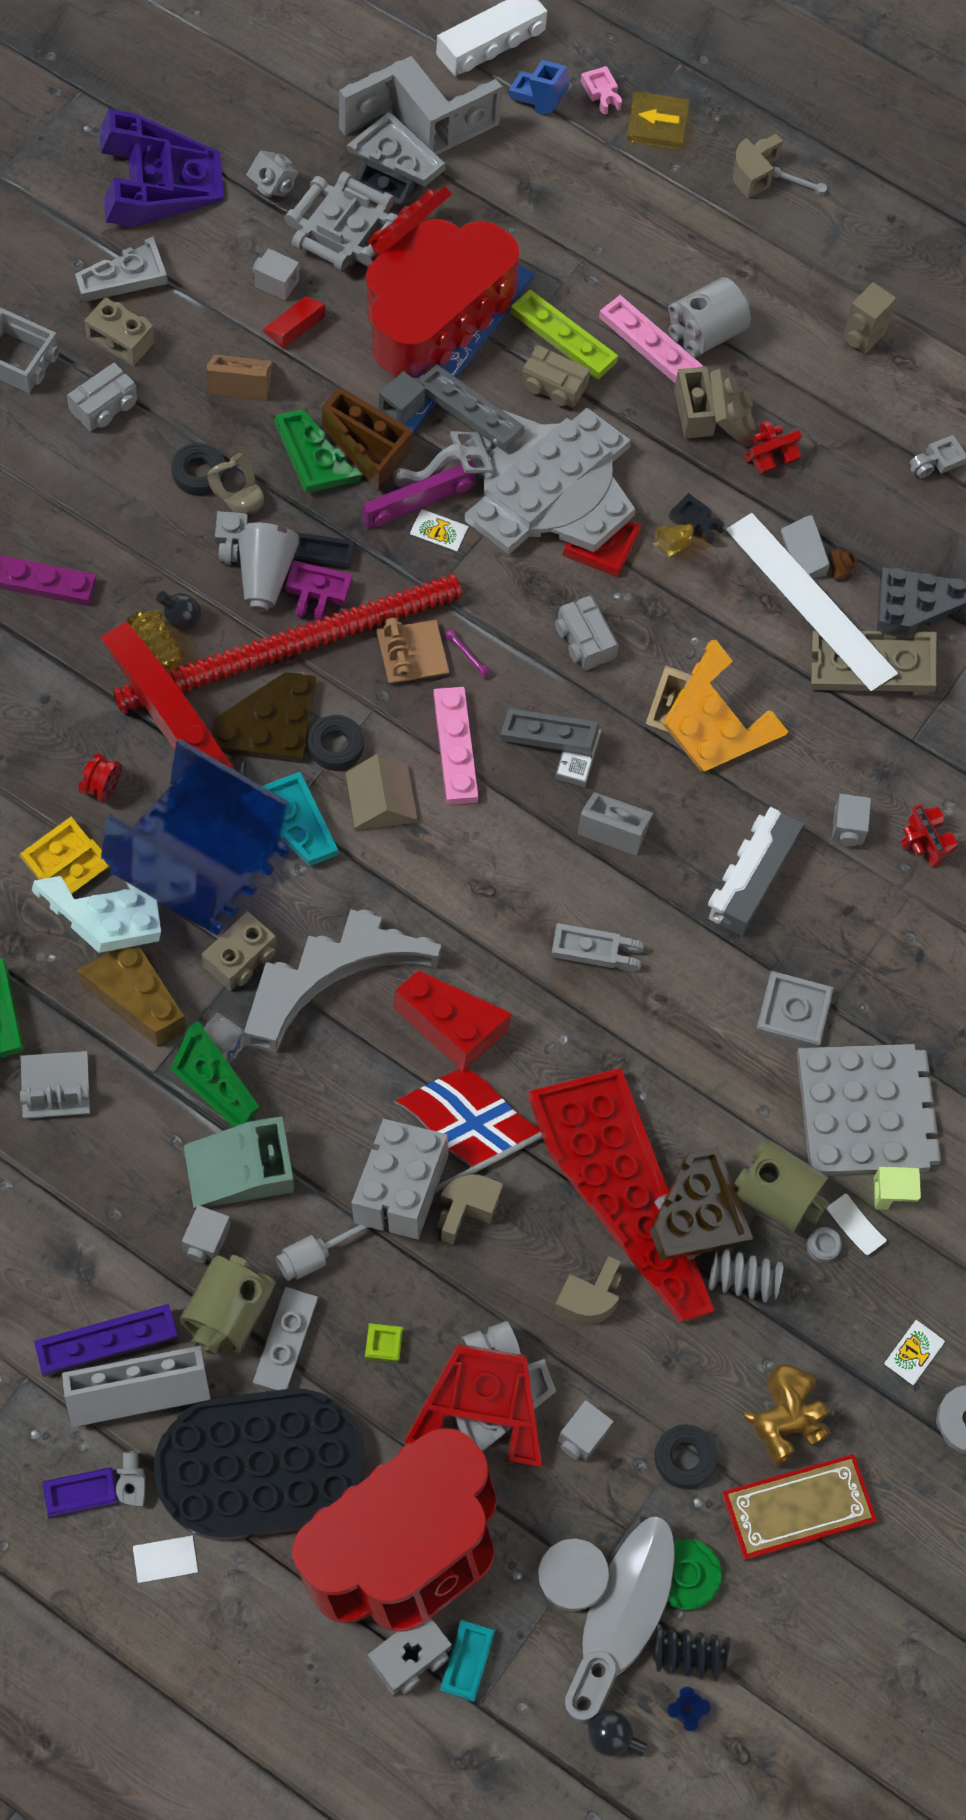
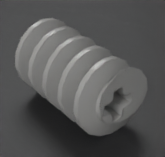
(746, 1275)

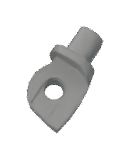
(134, 1475)

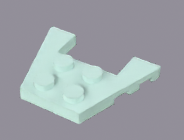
(106, 919)

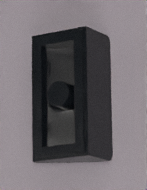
(387, 181)

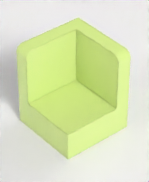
(896, 1185)

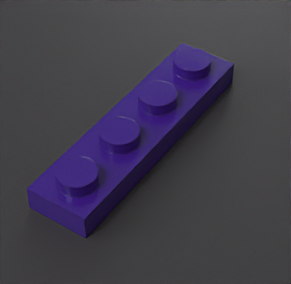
(105, 1340)

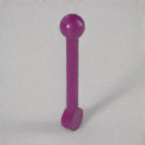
(451, 635)

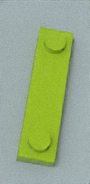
(564, 334)

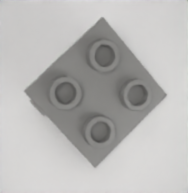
(54, 1085)

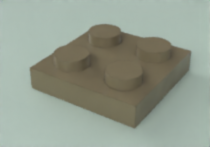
(732, 408)

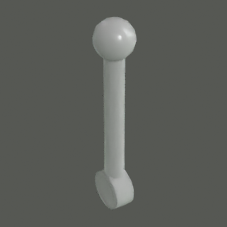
(820, 189)

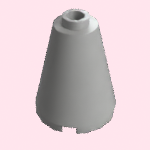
(265, 562)

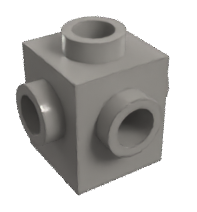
(272, 174)

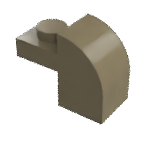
(752, 164)
(468, 1196)
(587, 1302)

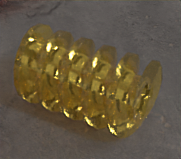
(156, 636)

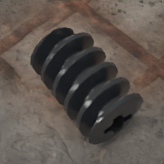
(690, 1653)

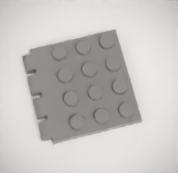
(867, 1108)

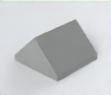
(614, 823)

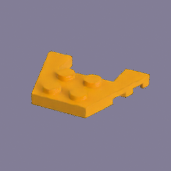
(707, 725)

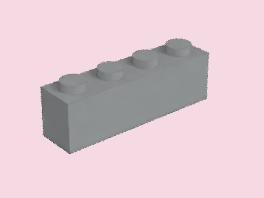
(135, 1386)

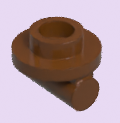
(842, 563)

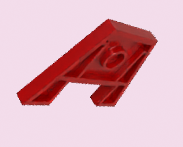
(484, 1388)

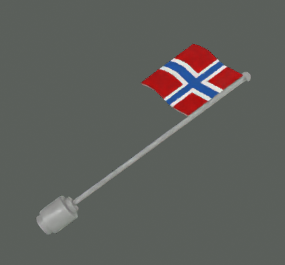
(478, 1130)

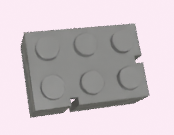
(401, 1178)

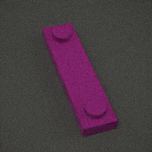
(417, 495)

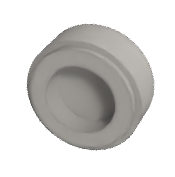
(824, 1244)

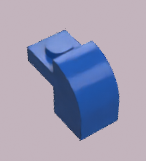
(541, 88)

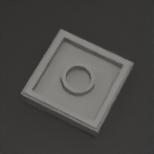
(794, 1009)

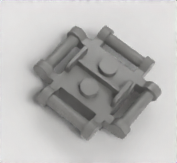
(342, 220)

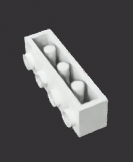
(490, 34)

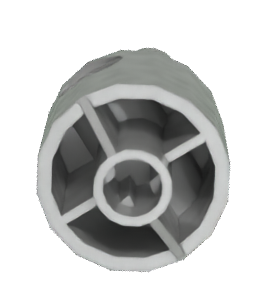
(709, 316)

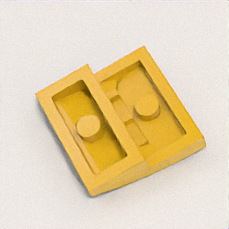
(67, 854)

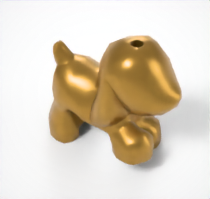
(789, 1390)

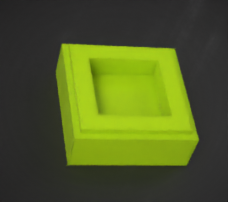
(383, 1343)

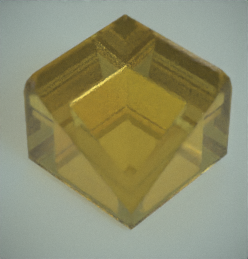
(673, 538)

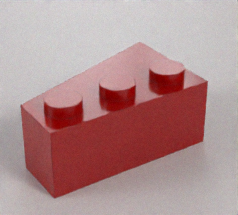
(450, 1017)

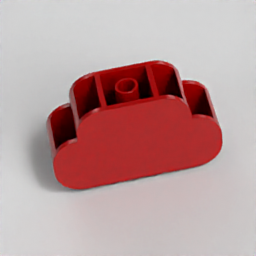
(438, 291)
(403, 1536)

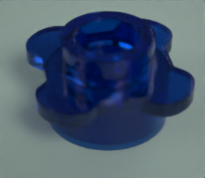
(688, 1698)

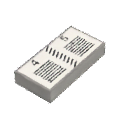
(575, 766)

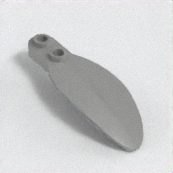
(625, 1616)

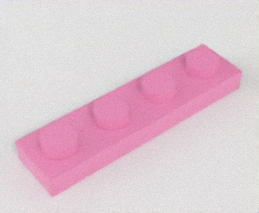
(646, 338)
(455, 746)

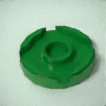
(694, 1576)

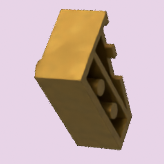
(135, 992)

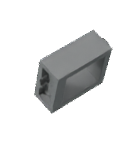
(34, 335)

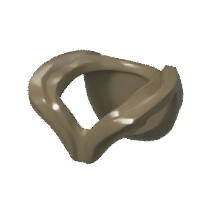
(248, 499)

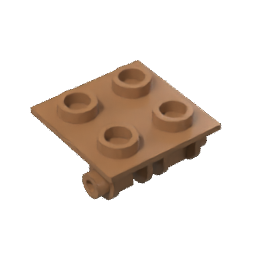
(411, 650)

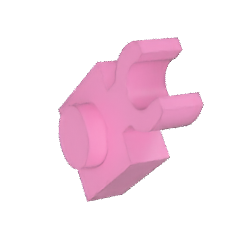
(601, 86)

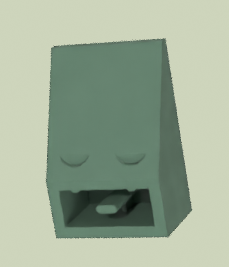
(240, 1164)

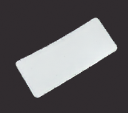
(855, 1224)

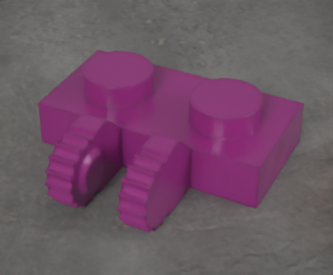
(319, 584)

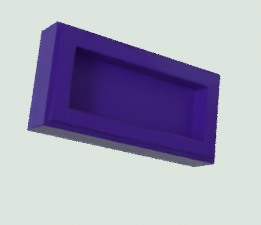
(80, 1492)

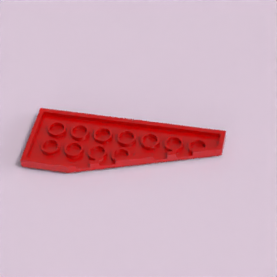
(608, 1159)

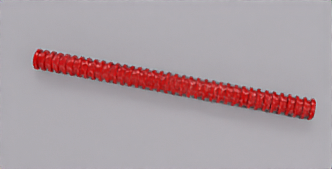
(303, 638)

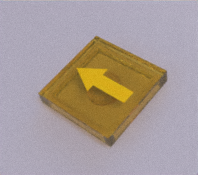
(657, 120)

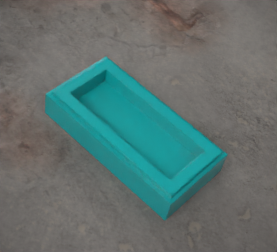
(467, 1661)

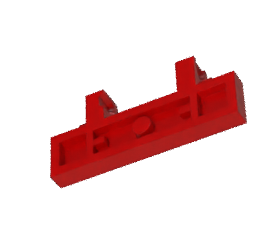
(408, 219)

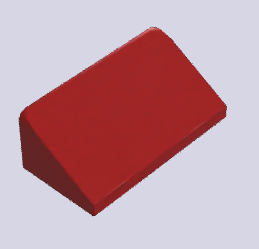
(295, 321)

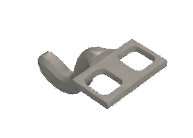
(454, 452)

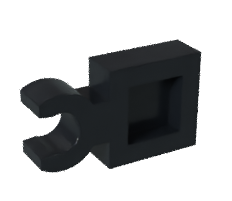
(697, 514)

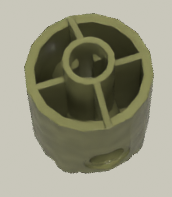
(791, 1196)
(226, 1305)

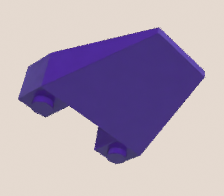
(165, 171)

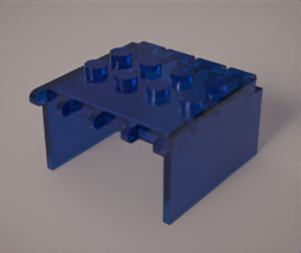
(199, 839)

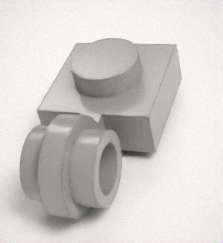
(944, 454)
(227, 534)

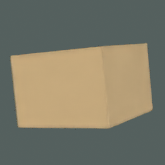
(668, 690)

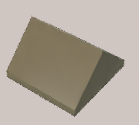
(380, 793)

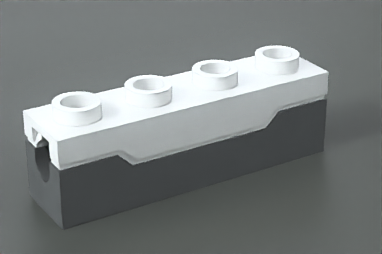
(755, 871)

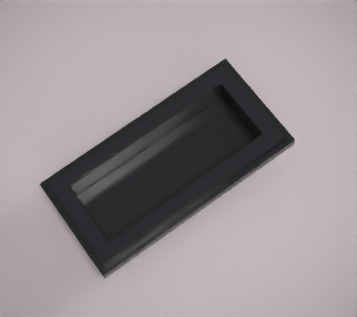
(324, 550)

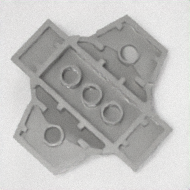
(553, 482)

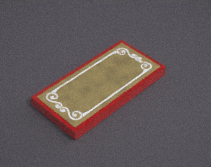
(798, 1507)

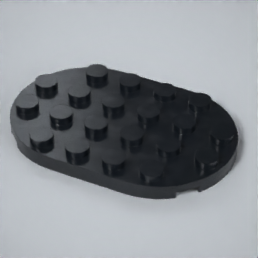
(257, 1462)

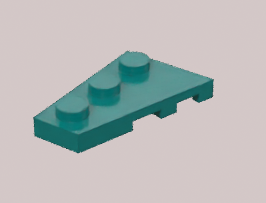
(303, 823)

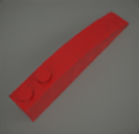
(159, 692)

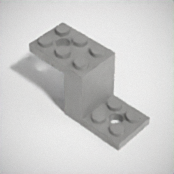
(419, 106)

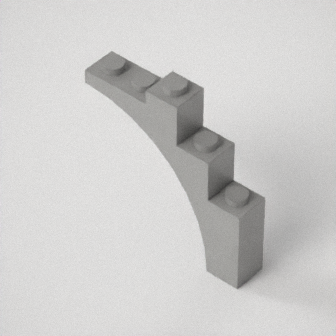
(323, 962)

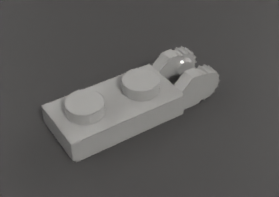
(595, 947)

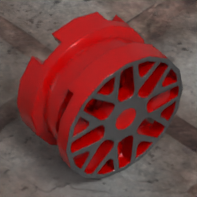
(100, 778)

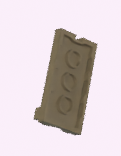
(909, 655)

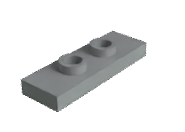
(285, 1340)

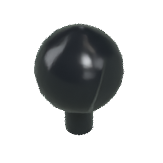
(180, 610)
(613, 1735)

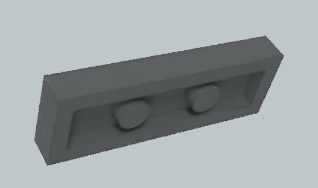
(550, 731)

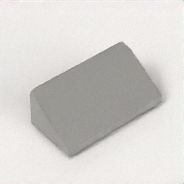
(806, 547)

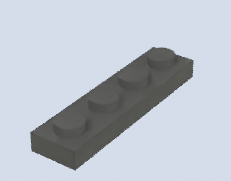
(471, 408)

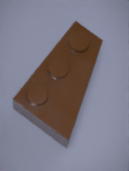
(366, 436)

